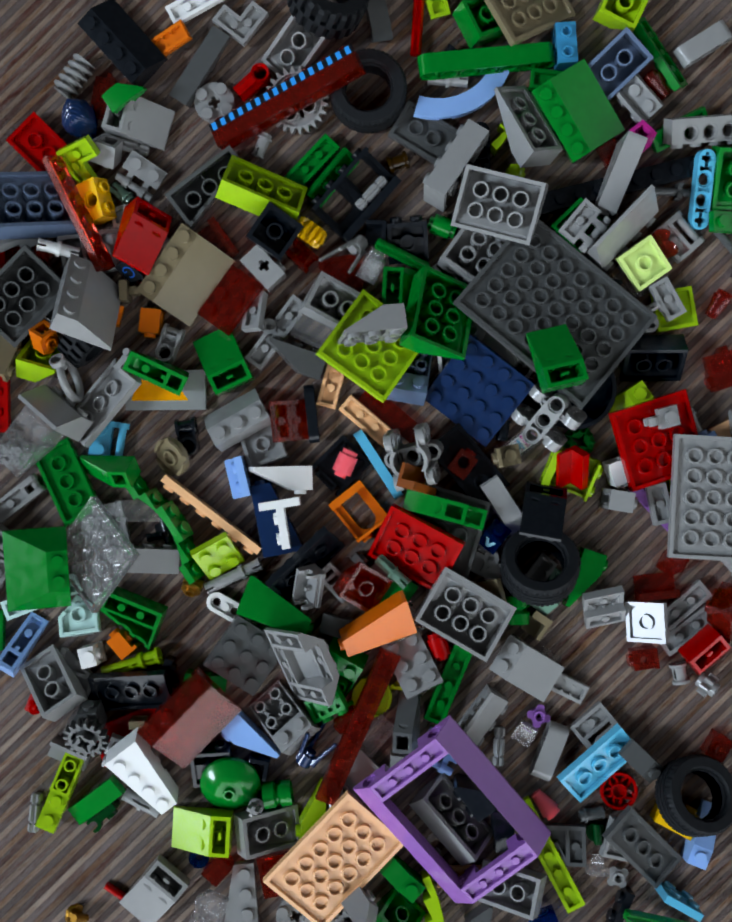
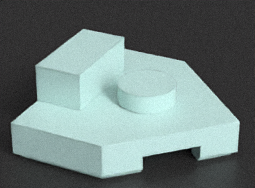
(78, 620)

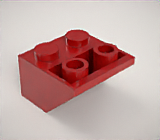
(704, 649)

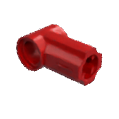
(250, 84)

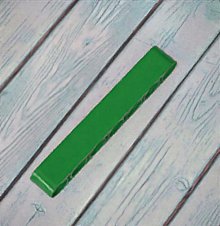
(485, 60)

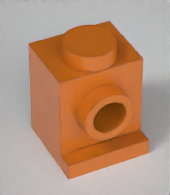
(45, 342)
(122, 642)

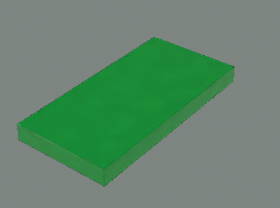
(66, 480)

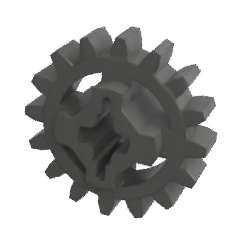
(86, 737)

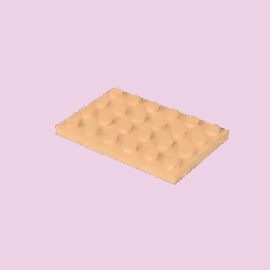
(333, 859)

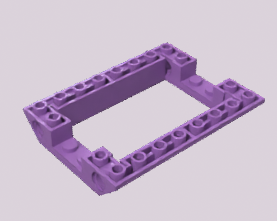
(435, 744)

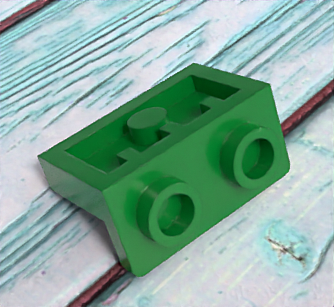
(325, 713)

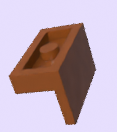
(413, 479)

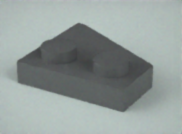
(570, 842)

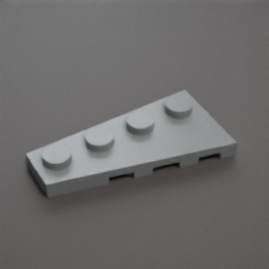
(243, 894)

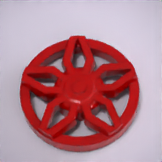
(619, 791)

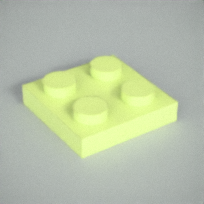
(643, 263)

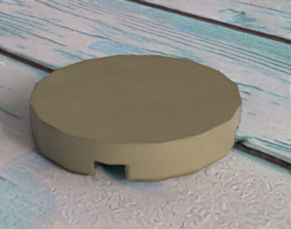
(171, 456)

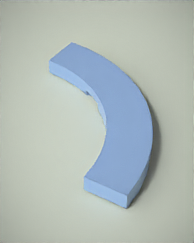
(461, 104)

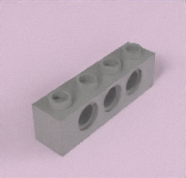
(675, 129)

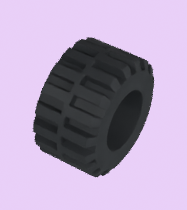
(77, 351)

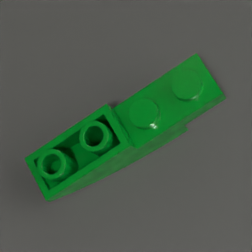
(445, 509)

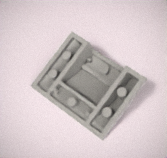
(306, 665)

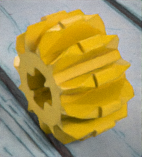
(311, 233)

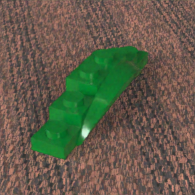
(176, 524)

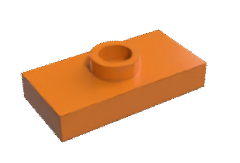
(172, 38)

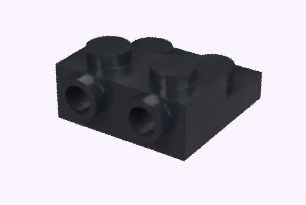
(408, 235)
(210, 753)

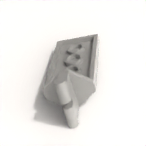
(108, 397)

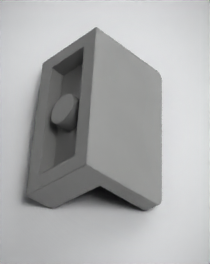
(58, 750)

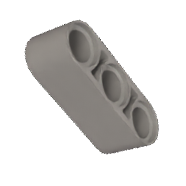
(703, 44)
(549, 750)

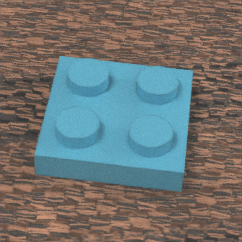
(679, 900)

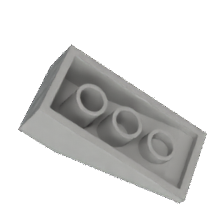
(526, 127)

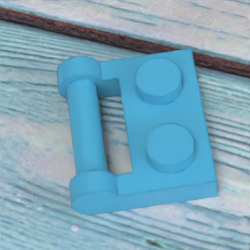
(103, 442)

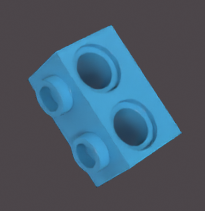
(564, 45)

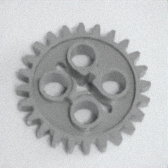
(309, 117)

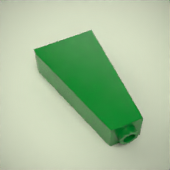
(271, 609)

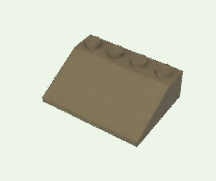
(185, 274)

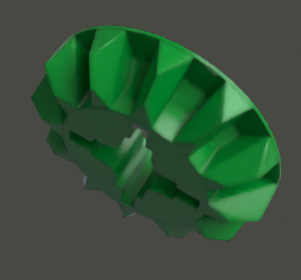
(588, 439)

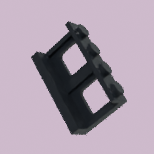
(352, 193)

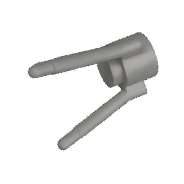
(354, 246)

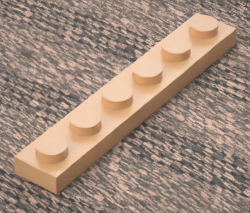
(204, 509)

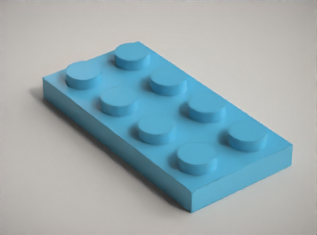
(595, 764)

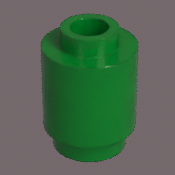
(441, 226)

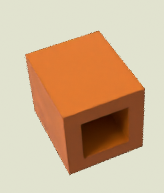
(151, 322)

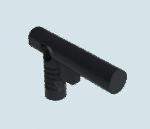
(160, 528)

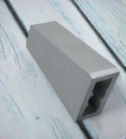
(619, 173)

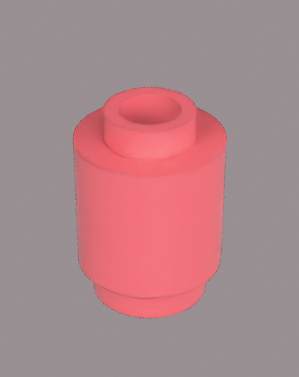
(345, 463)

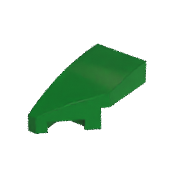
(121, 94)

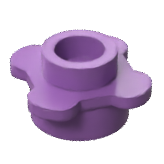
(544, 717)

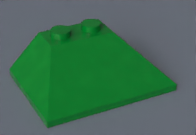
(36, 568)

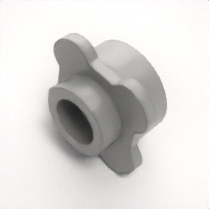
(621, 881)

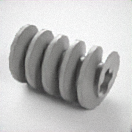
(73, 76)

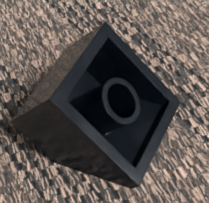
(274, 231)

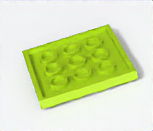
(373, 366)

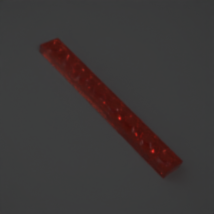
(357, 726)

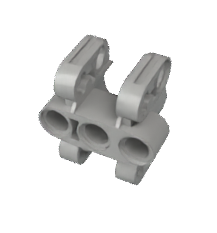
(552, 437)
(395, 448)

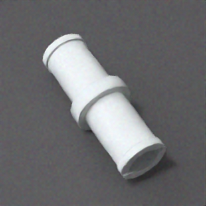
(56, 248)

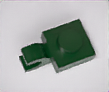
(107, 812)

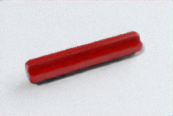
(417, 28)

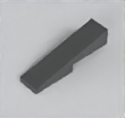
(200, 66)

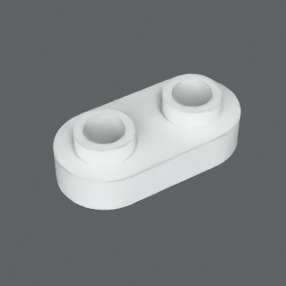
(224, 608)

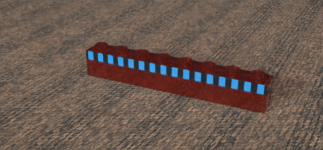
(288, 98)

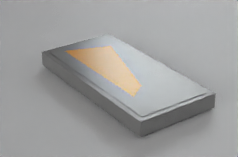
(152, 397)

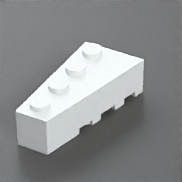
(142, 771)

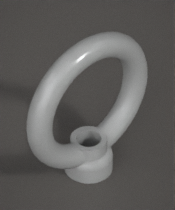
(60, 363)

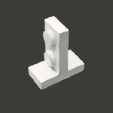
(280, 518)

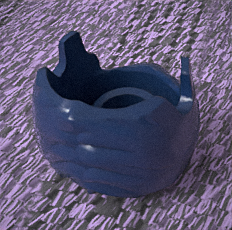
(79, 118)

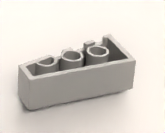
(451, 166)

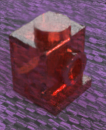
(671, 565)
(636, 653)
(715, 740)

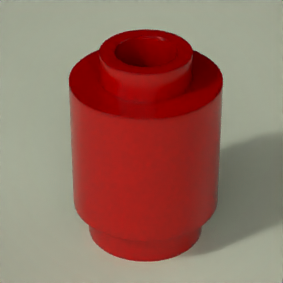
(438, 646)

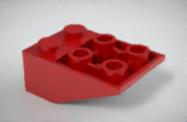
(141, 235)

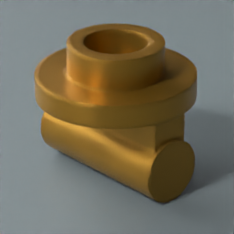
(193, 589)
(75, 914)

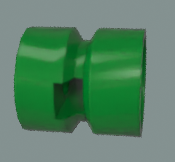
(521, 615)
(277, 793)

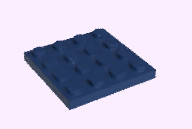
(479, 391)

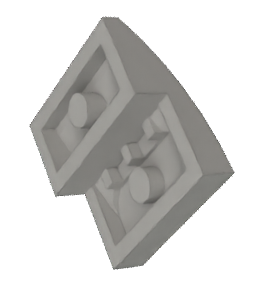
(603, 607)

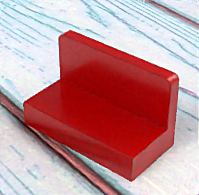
(572, 468)

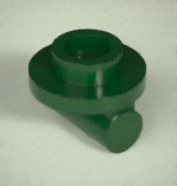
(594, 832)

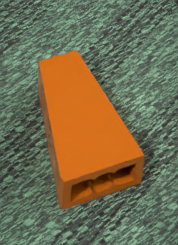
(378, 626)

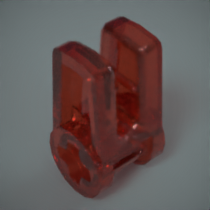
(304, 259)

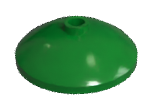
(230, 783)

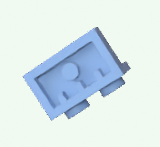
(238, 477)

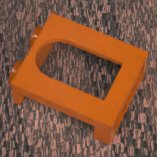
(358, 532)

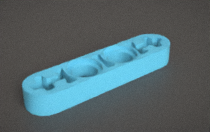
(705, 190)
(377, 463)

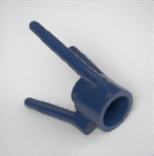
(306, 756)

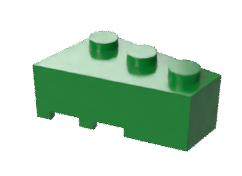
(136, 614)

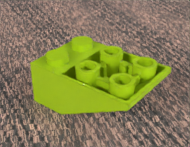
(203, 830)

